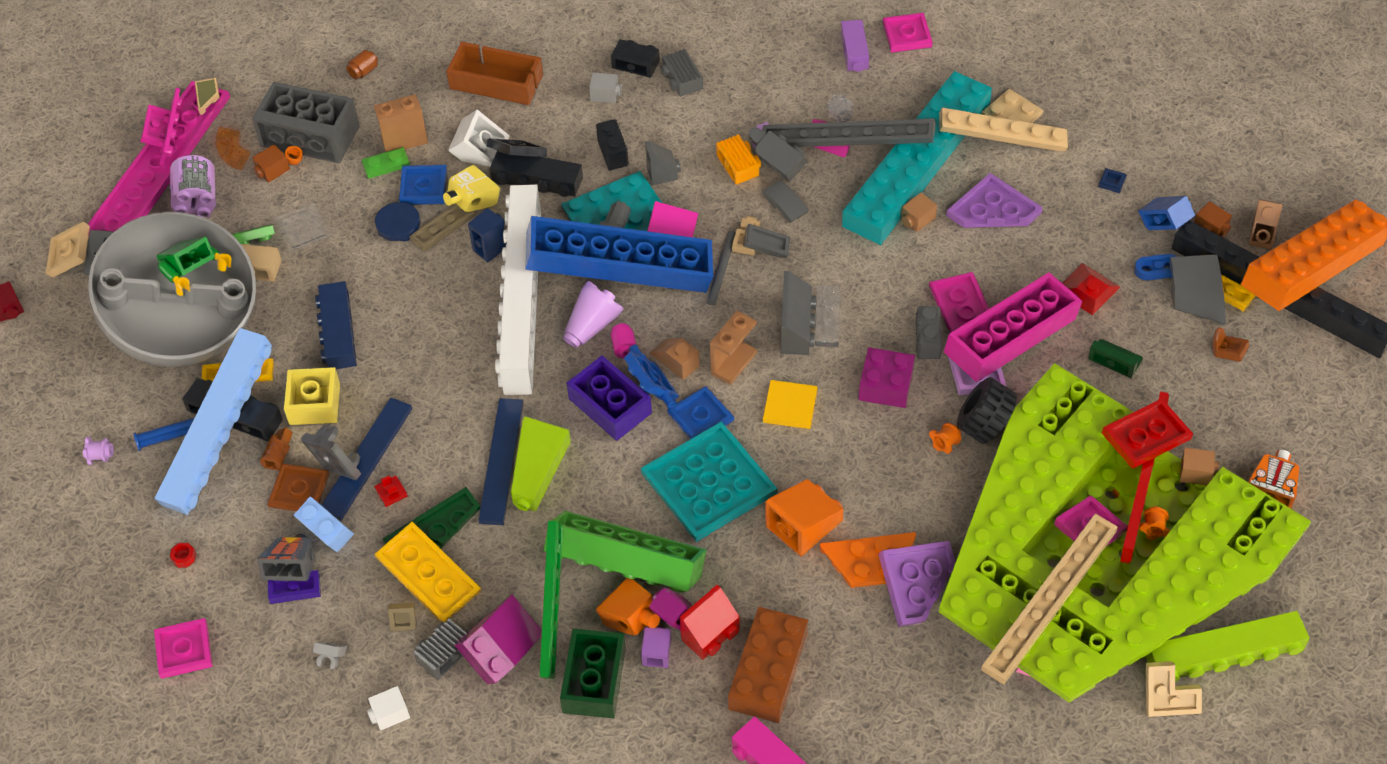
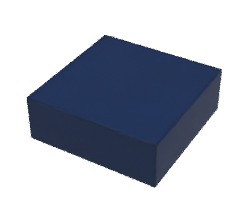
(1112, 180)

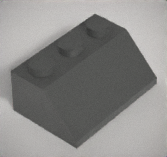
(797, 316)

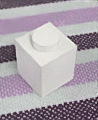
(387, 708)

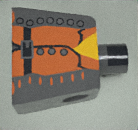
(287, 559)

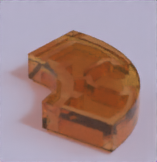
(229, 148)

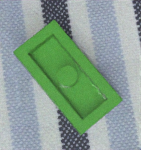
(385, 162)
(262, 233)

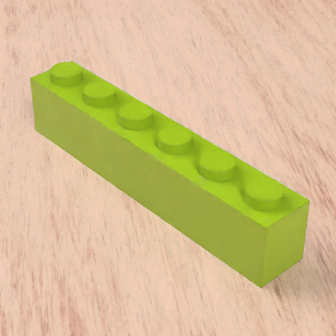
(1233, 645)

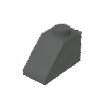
(661, 164)

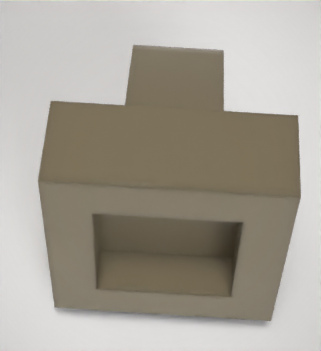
(402, 617)

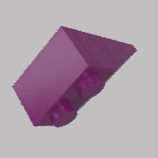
(499, 640)

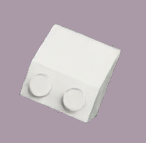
(471, 139)

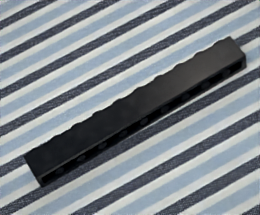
(1316, 306)

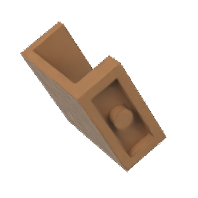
(401, 123)
(728, 351)

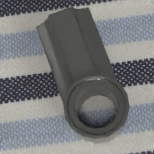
(617, 215)

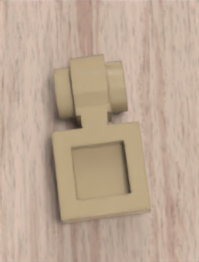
(738, 242)

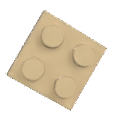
(1013, 107)
(67, 249)

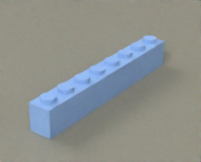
(214, 421)

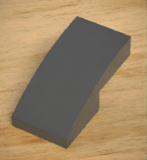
(786, 200)

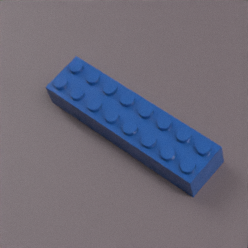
(618, 254)

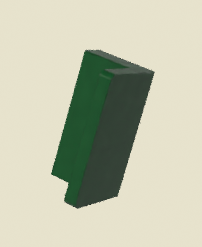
(1114, 357)

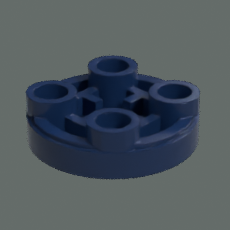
(397, 221)

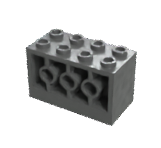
(308, 119)

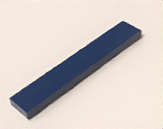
(370, 453)
(501, 462)

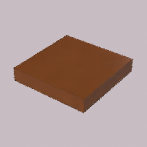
(296, 485)

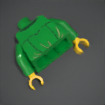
(186, 257)

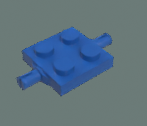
(650, 376)

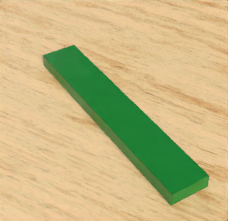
(551, 600)

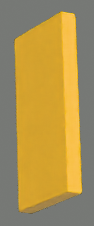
(427, 572)

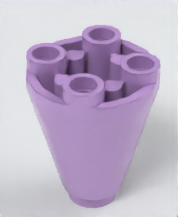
(590, 314)

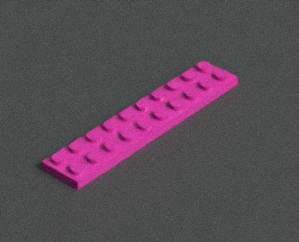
(145, 177)

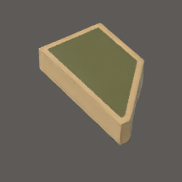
(207, 93)

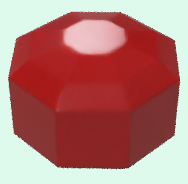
(183, 555)

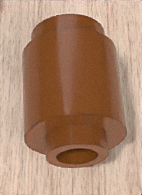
(362, 64)

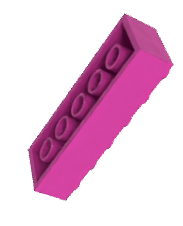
(1012, 327)

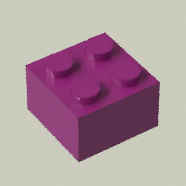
(886, 377)

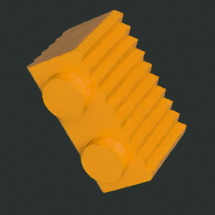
(738, 159)

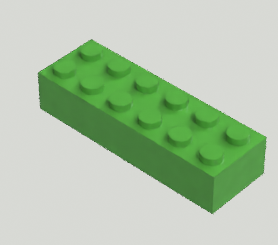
(630, 552)

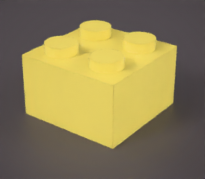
(312, 396)

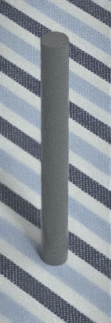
(721, 268)

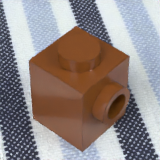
(270, 163)
(1214, 219)

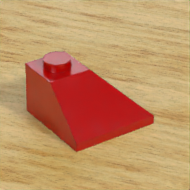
(1090, 288)

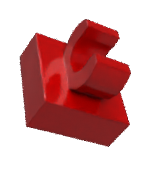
(390, 490)

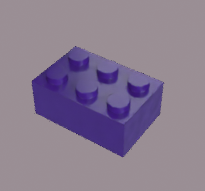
(609, 398)

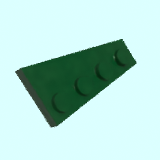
(445, 518)

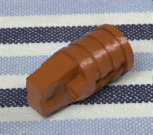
(276, 449)

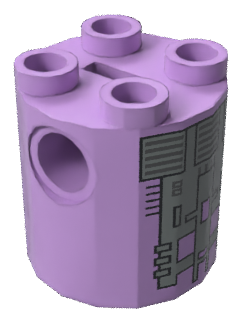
(192, 185)

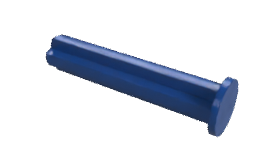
(162, 434)

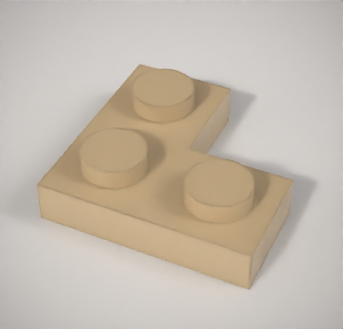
(1164, 697)

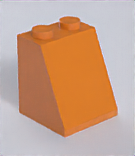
(802, 515)

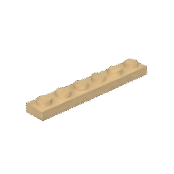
(1003, 129)

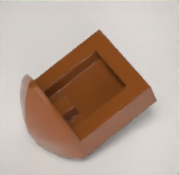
(1228, 347)

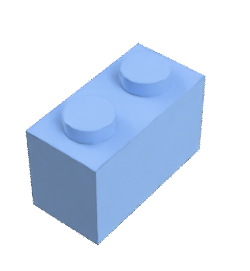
(323, 524)

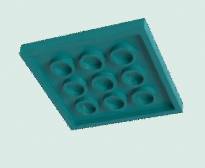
(631, 190)
(709, 481)

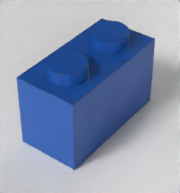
(1166, 213)

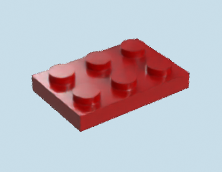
(1147, 433)

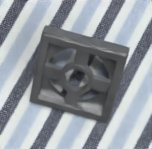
(330, 454)

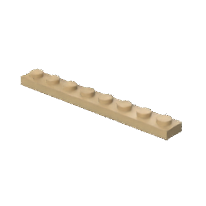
(1049, 599)

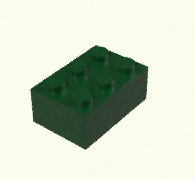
(593, 673)

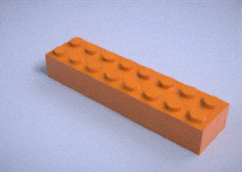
(1316, 255)

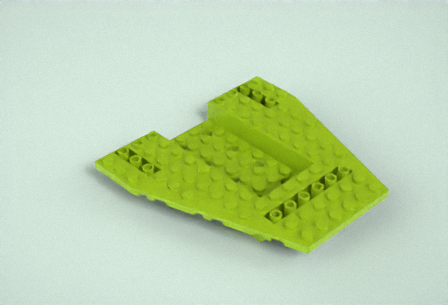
(1050, 460)

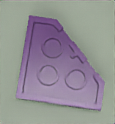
(993, 205)
(916, 578)

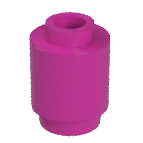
(622, 339)

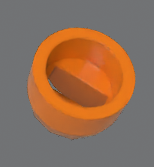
(294, 152)

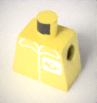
(471, 190)

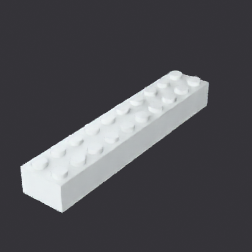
(519, 296)

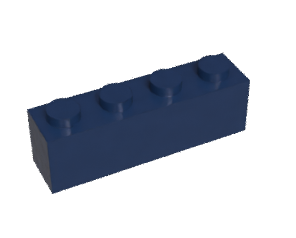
(336, 325)

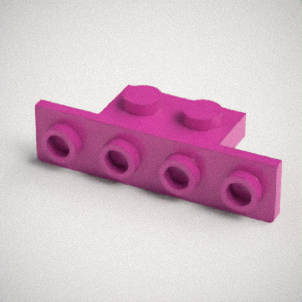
(159, 124)

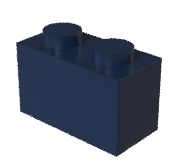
(487, 234)

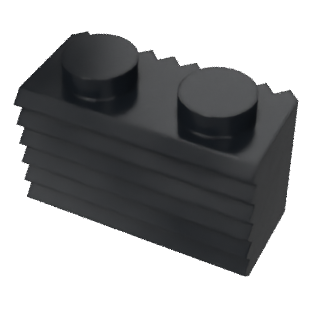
(635, 58)
(612, 144)

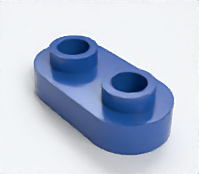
(1155, 265)

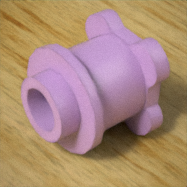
(97, 450)

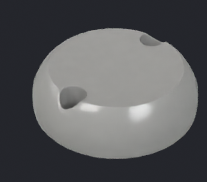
(141, 307)

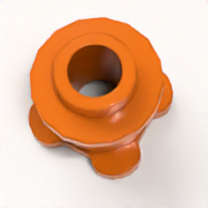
(946, 437)
(1155, 523)

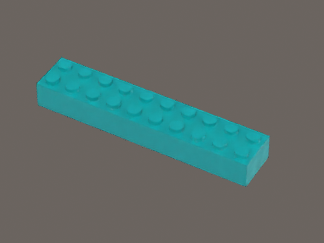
(912, 165)

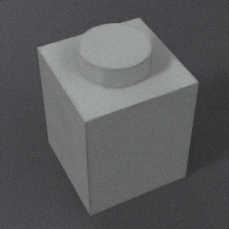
(605, 88)

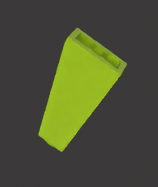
(537, 460)

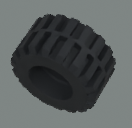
(986, 410)

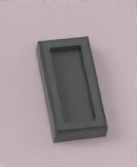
(766, 241)

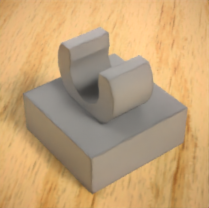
(329, 650)

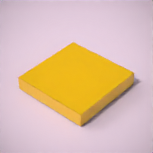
(790, 404)

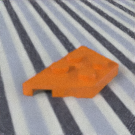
(859, 558)

